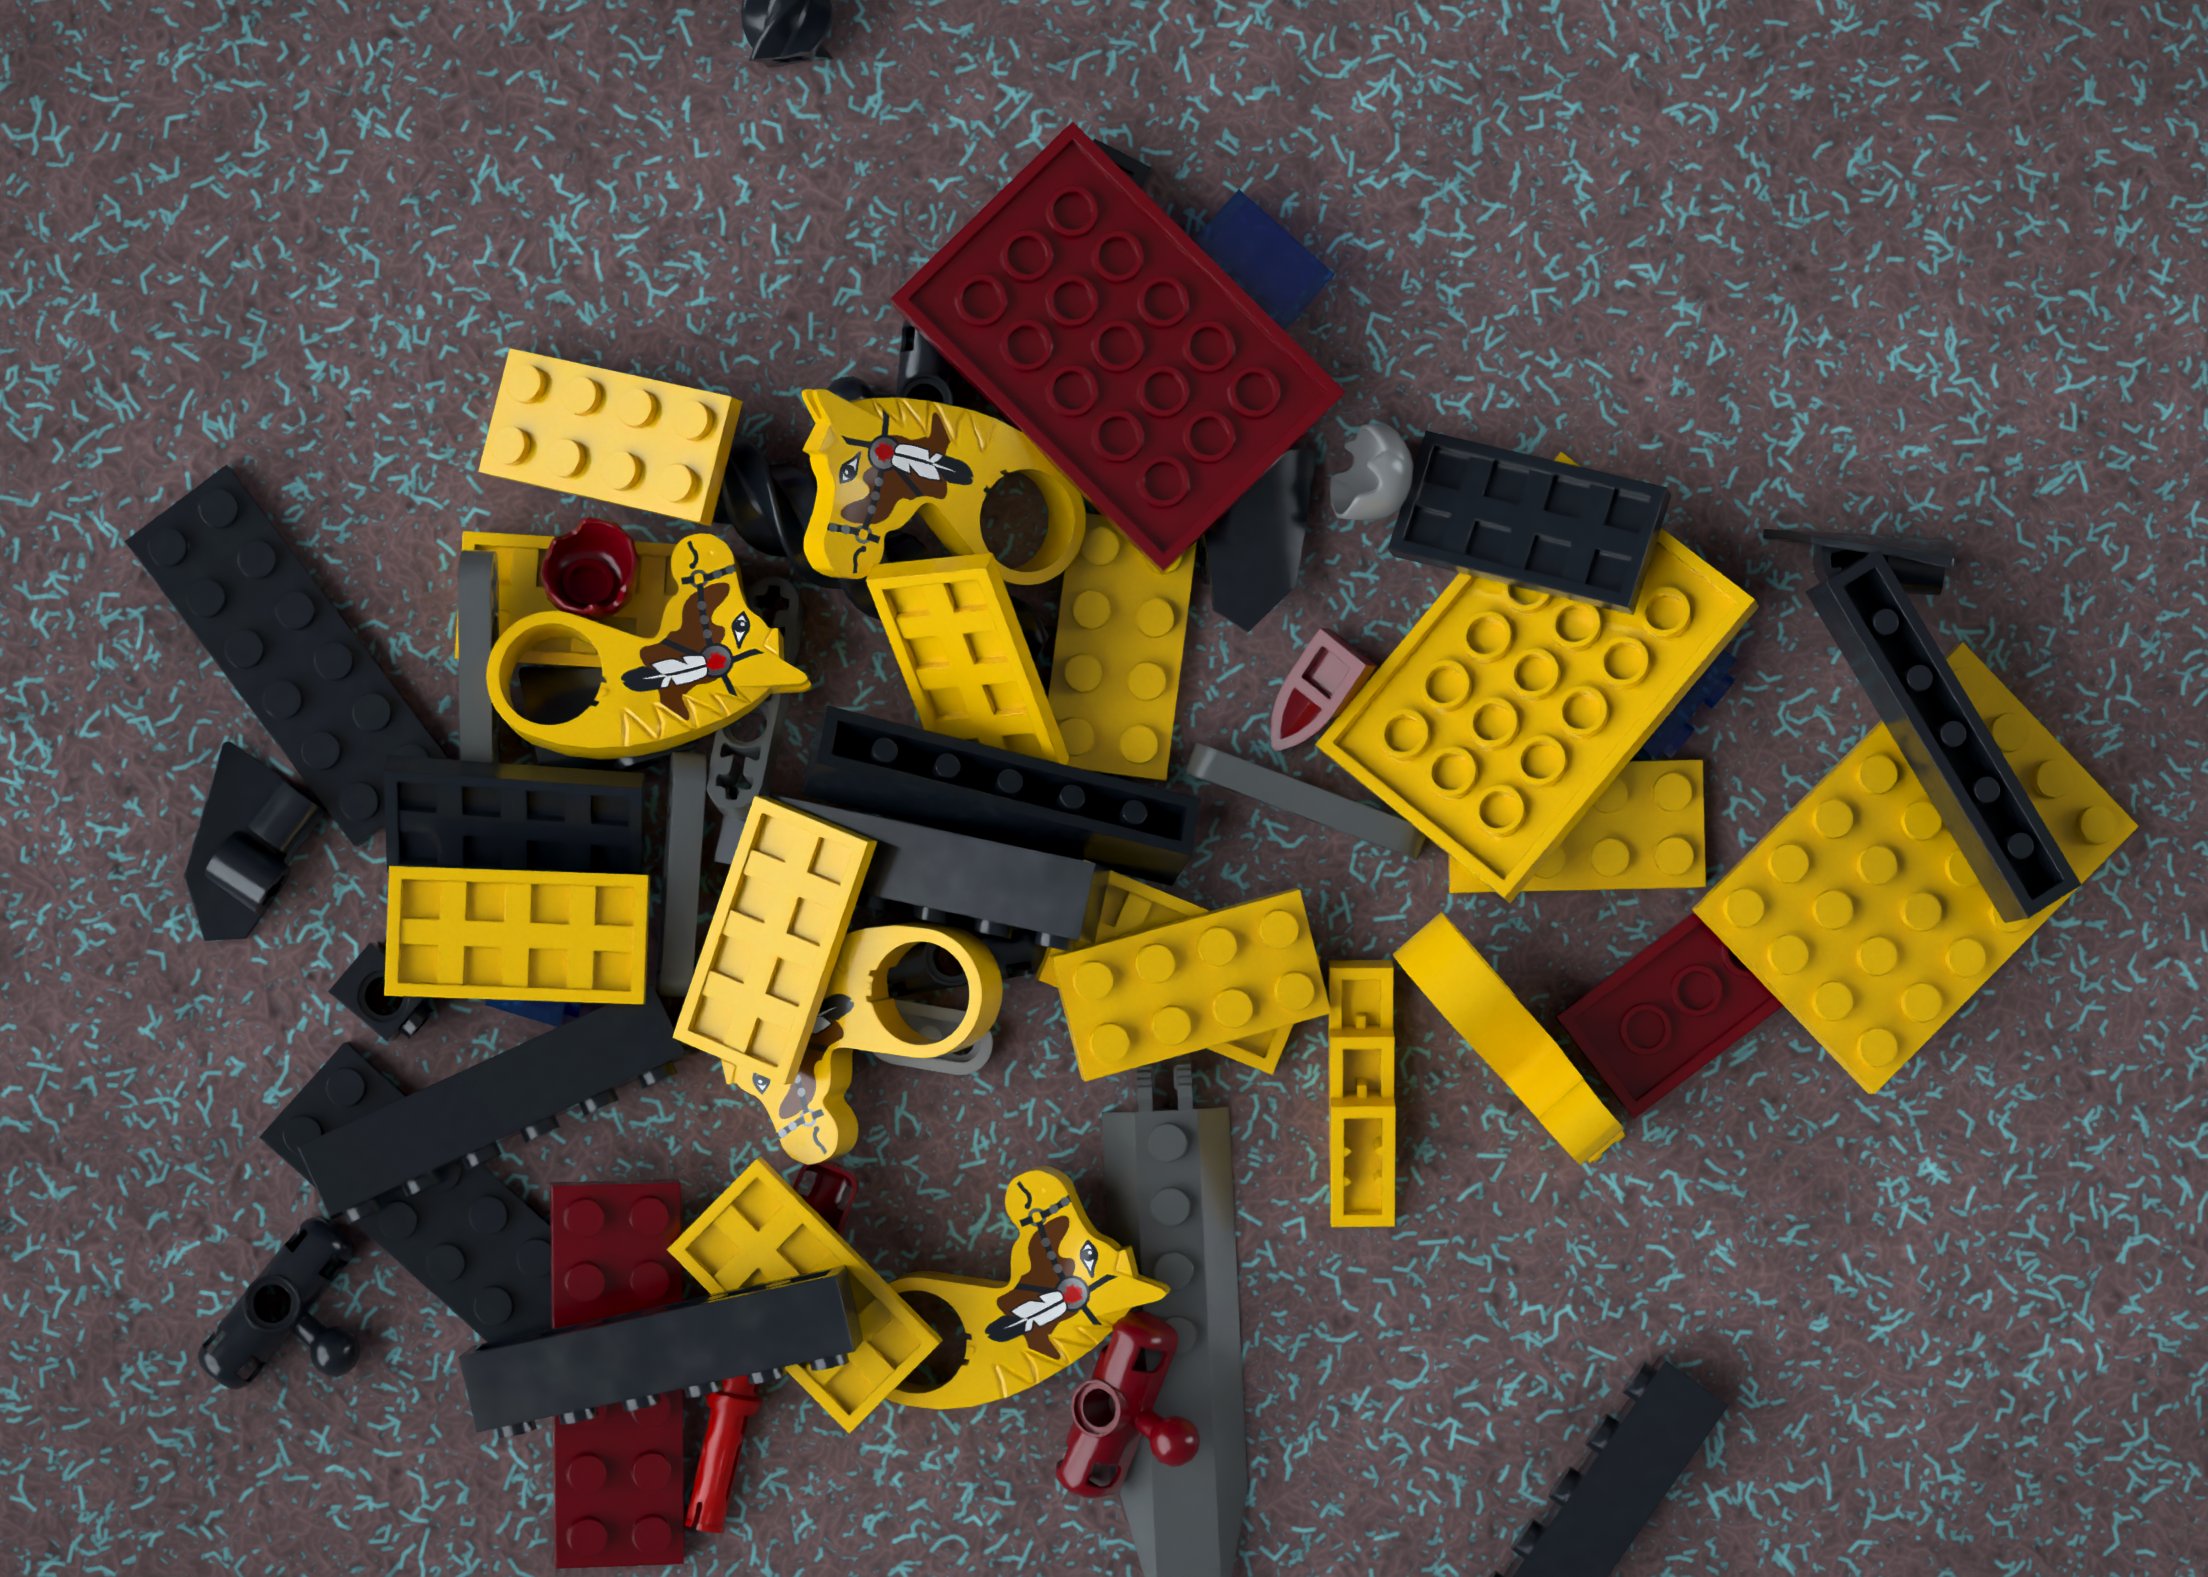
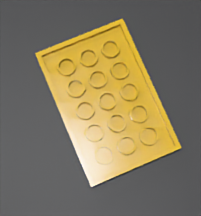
(1527, 705)
(1867, 903)

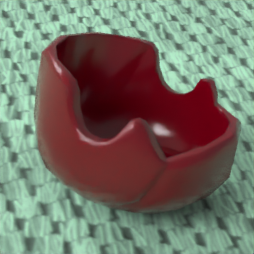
(591, 570)

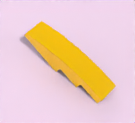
(1361, 1093)

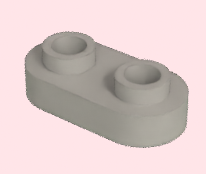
(938, 1024)

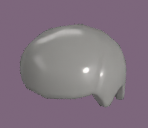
(1377, 478)

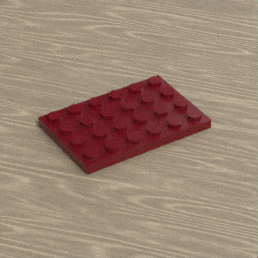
(1117, 347)

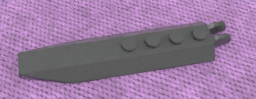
(1176, 1208)

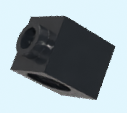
(355, 993)

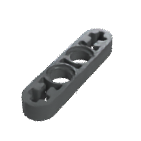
(477, 636)
(725, 768)
(1305, 801)
(681, 874)

